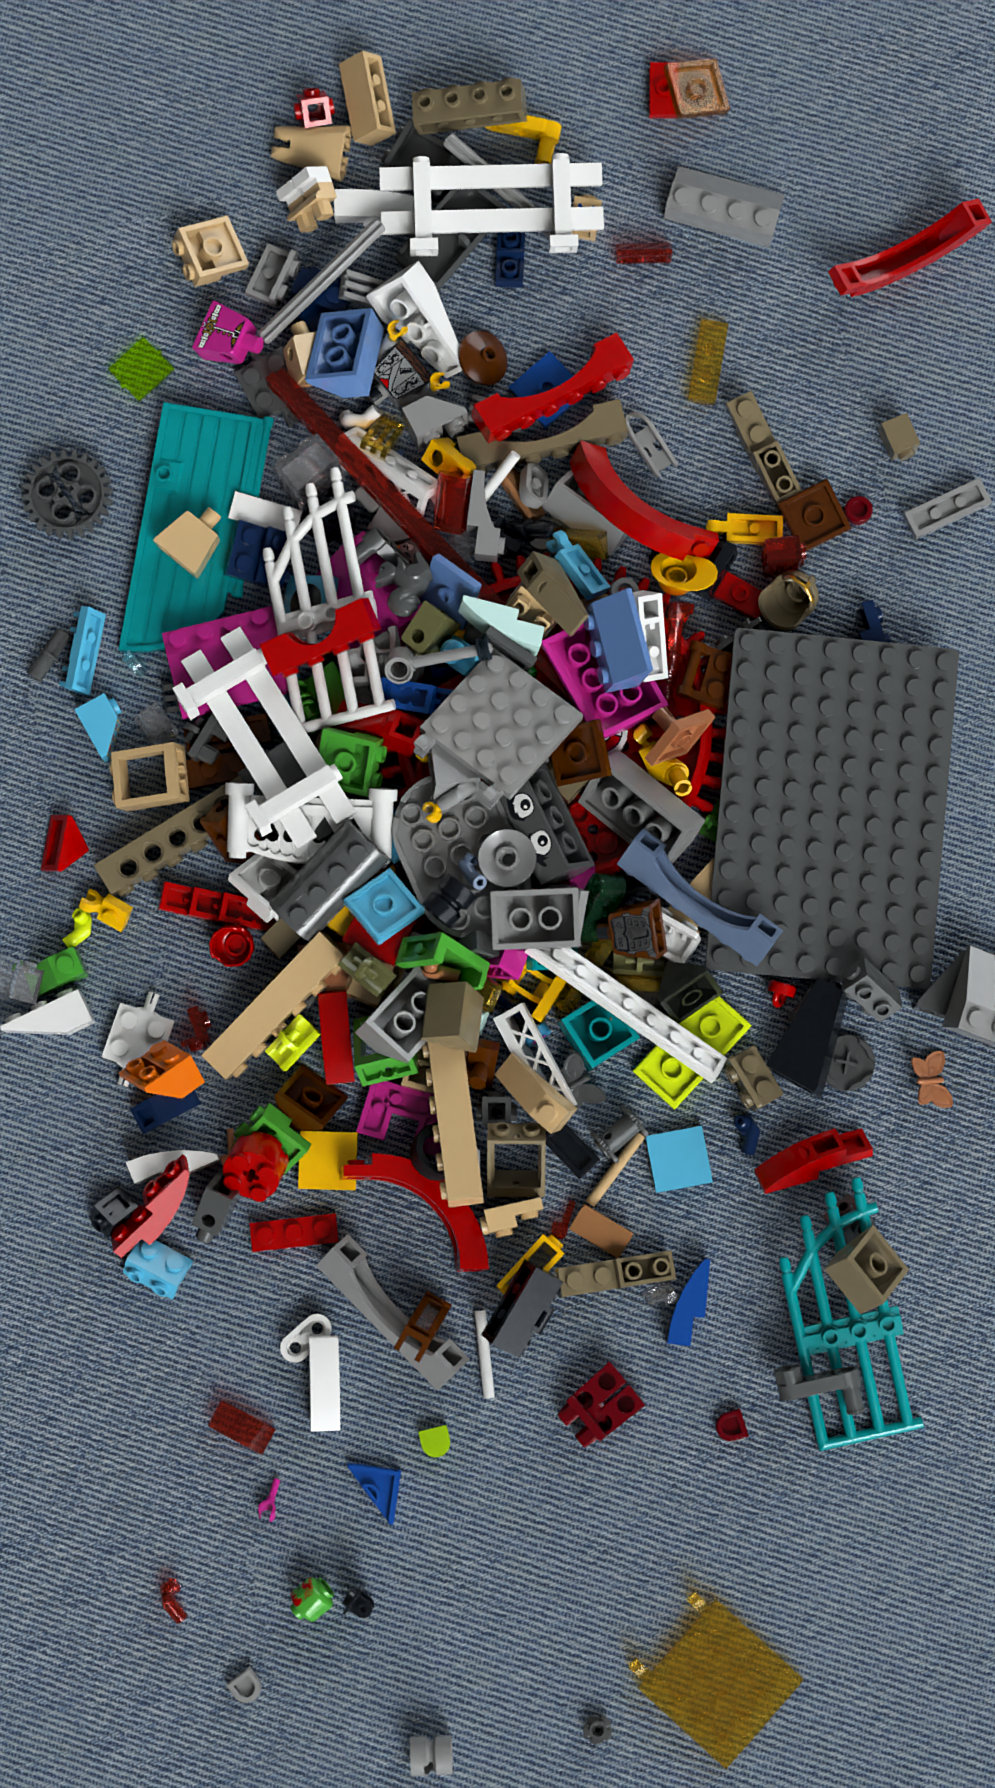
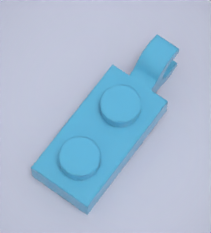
(578, 566)

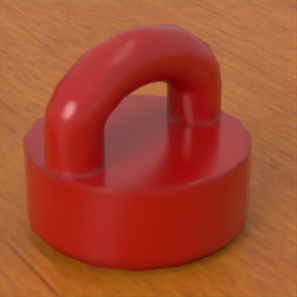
(780, 992)

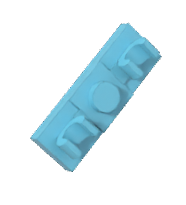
(84, 650)

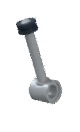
(482, 649)

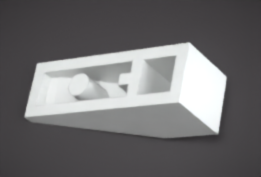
(652, 620)

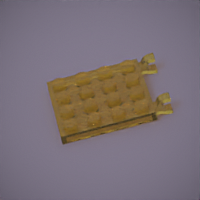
(718, 1682)

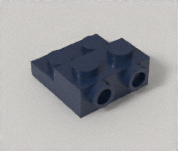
(325, 302)
(246, 553)

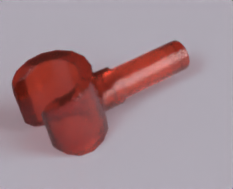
(559, 1230)

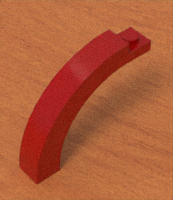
(912, 254)
(630, 513)
(459, 1221)

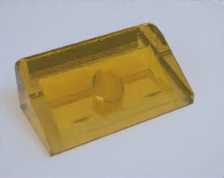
(591, 541)

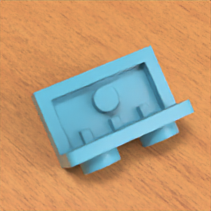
(157, 1267)

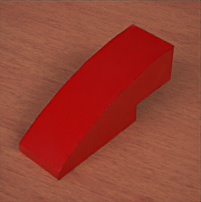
(336, 1037)

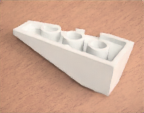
(416, 303)

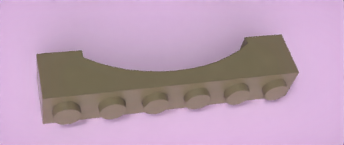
(602, 426)

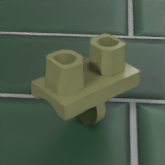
(638, 966)
(367, 970)

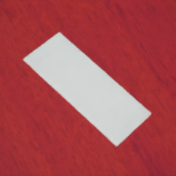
(259, 511)

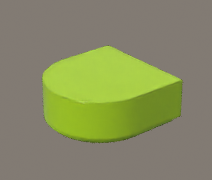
(435, 1441)

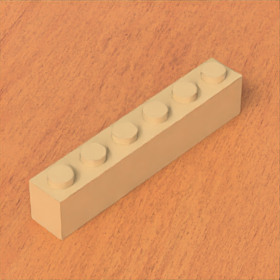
(274, 1006)
(454, 1126)

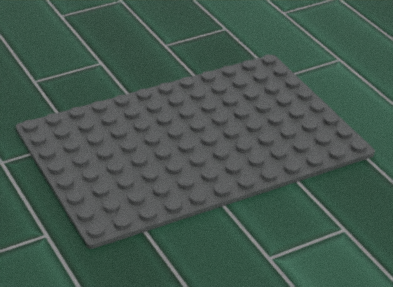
(834, 802)

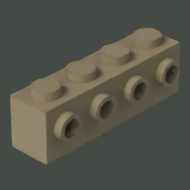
(469, 106)

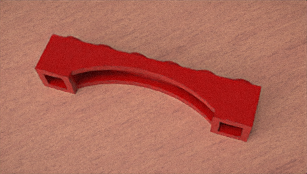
(500, 416)

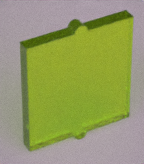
(141, 369)

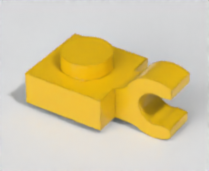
(110, 909)

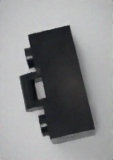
(523, 1309)

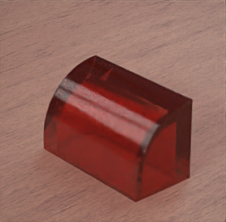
(452, 502)

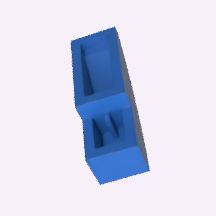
(689, 1305)

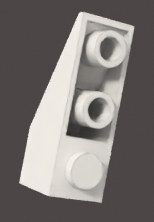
(58, 1017)

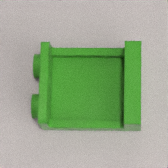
(443, 950)

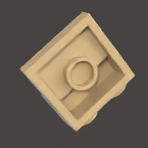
(209, 250)
(502, 1218)

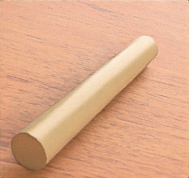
(614, 1169)

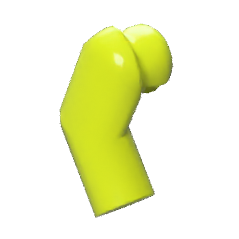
(81, 930)

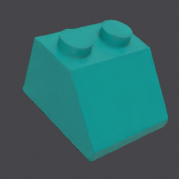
(595, 1035)

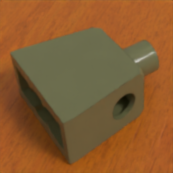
(429, 630)

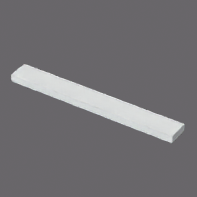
(632, 1010)

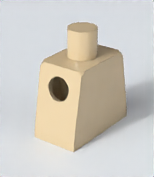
(298, 352)
(190, 540)

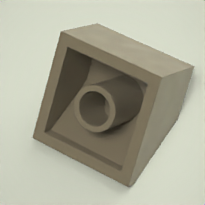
(867, 1270)

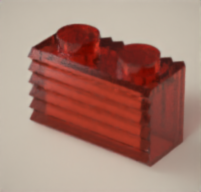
(782, 555)

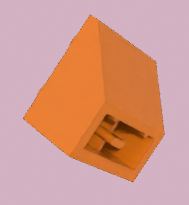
(164, 1071)

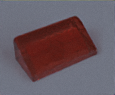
(643, 253)

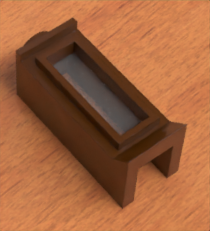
(425, 1322)

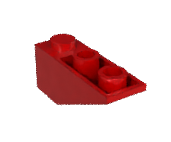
(395, 727)

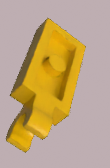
(747, 528)

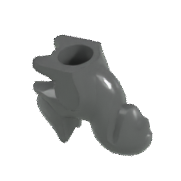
(410, 581)

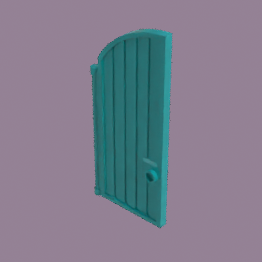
(195, 466)

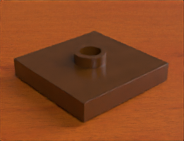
(814, 515)
(581, 755)

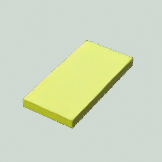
(671, 1079)

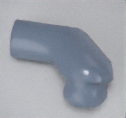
(472, 876)

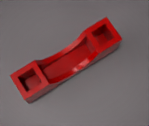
(352, 623)

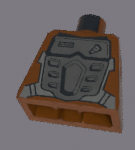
(636, 930)

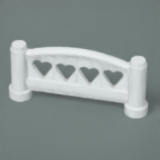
(372, 817)

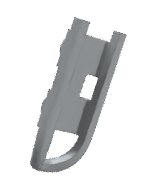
(644, 439)

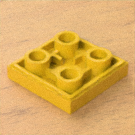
(322, 1163)

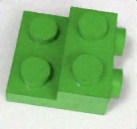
(356, 757)
(275, 1123)

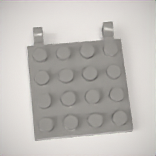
(499, 726)

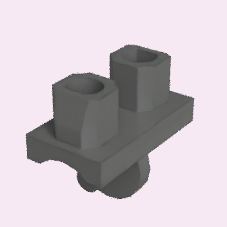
(201, 749)

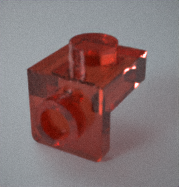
(200, 1023)

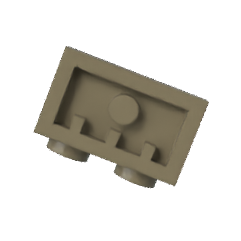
(753, 1079)

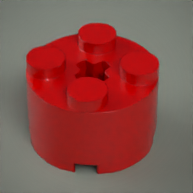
(255, 1166)

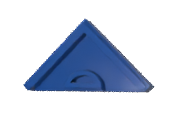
(380, 1485)

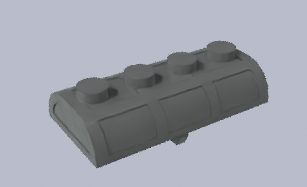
(452, 247)
(326, 879)

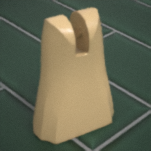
(315, 147)

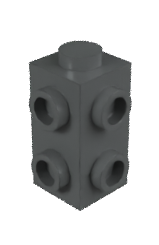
(871, 990)

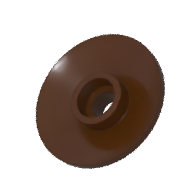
(475, 362)

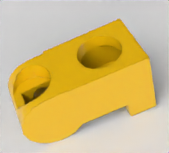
(447, 457)

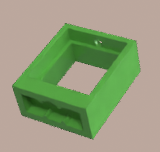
(372, 1067)

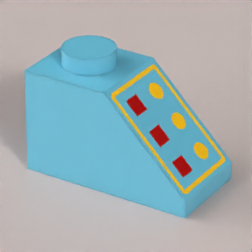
(101, 723)

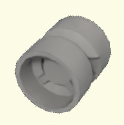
(431, 1755)

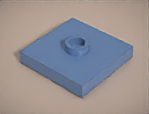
(448, 587)

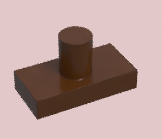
(482, 1064)

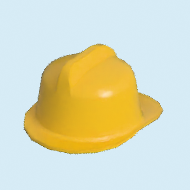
(680, 576)

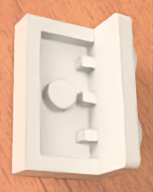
(680, 938)

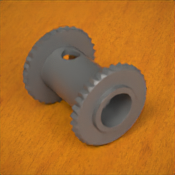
(619, 1134)

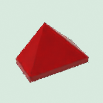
(63, 844)

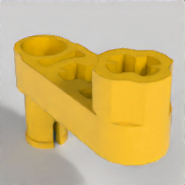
(535, 128)

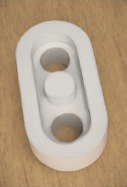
(301, 1335)

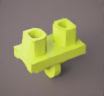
(292, 1042)

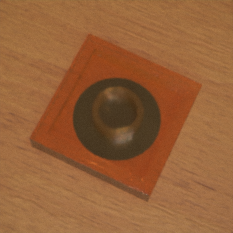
(696, 88)

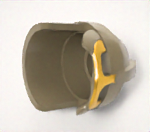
(789, 599)

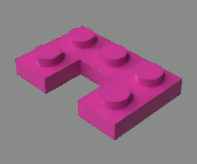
(391, 1098)

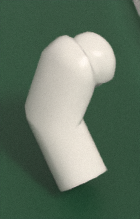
(350, 420)

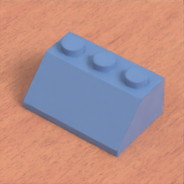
(345, 352)
(618, 641)

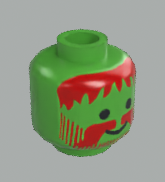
(311, 1599)

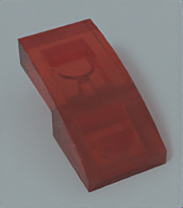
(241, 1427)

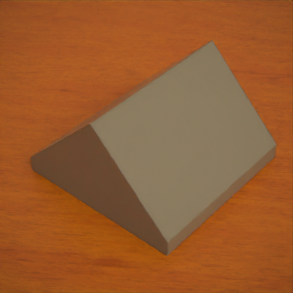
(452, 1015)

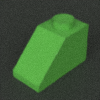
(61, 970)

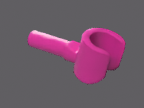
(268, 1504)

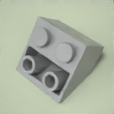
(433, 419)

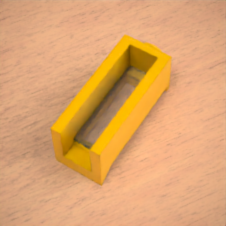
(543, 1253)

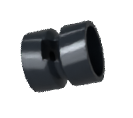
(449, 900)

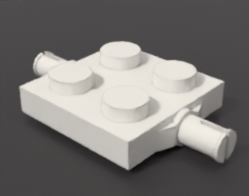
(135, 1032)

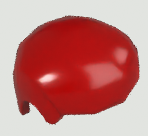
(232, 945)

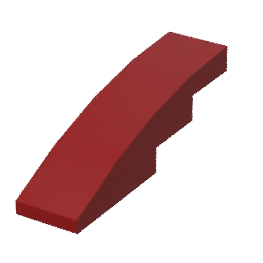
(210, 906)

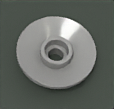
(497, 847)

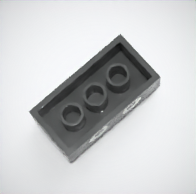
(545, 819)

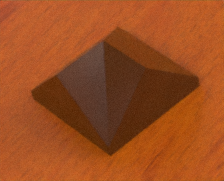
(309, 1100)

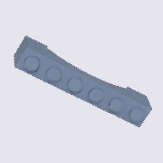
(745, 934)

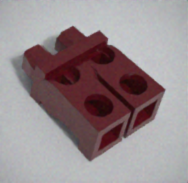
(593, 1409)

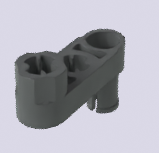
(379, 543)
(793, 1385)

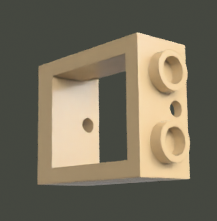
(174, 770)

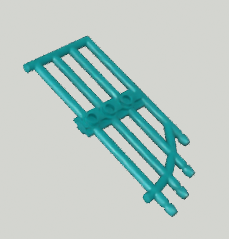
(846, 1331)

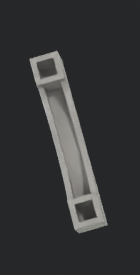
(349, 1271)

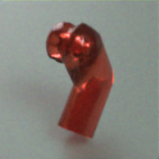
(169, 1601)

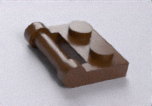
(715, 680)

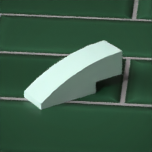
(504, 618)

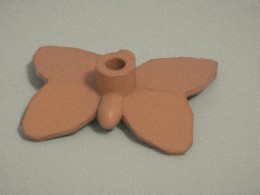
(927, 1072)

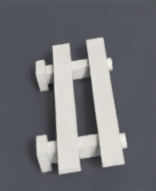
(425, 222)
(281, 802)

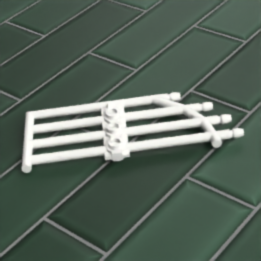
(319, 619)

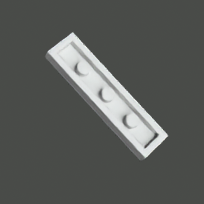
(403, 473)
(516, 1044)

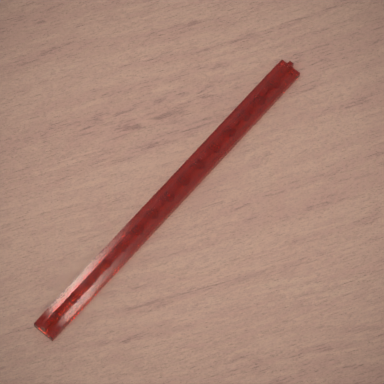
(388, 497)

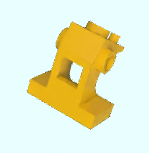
(543, 996)

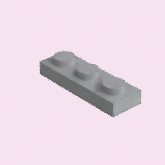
(947, 508)

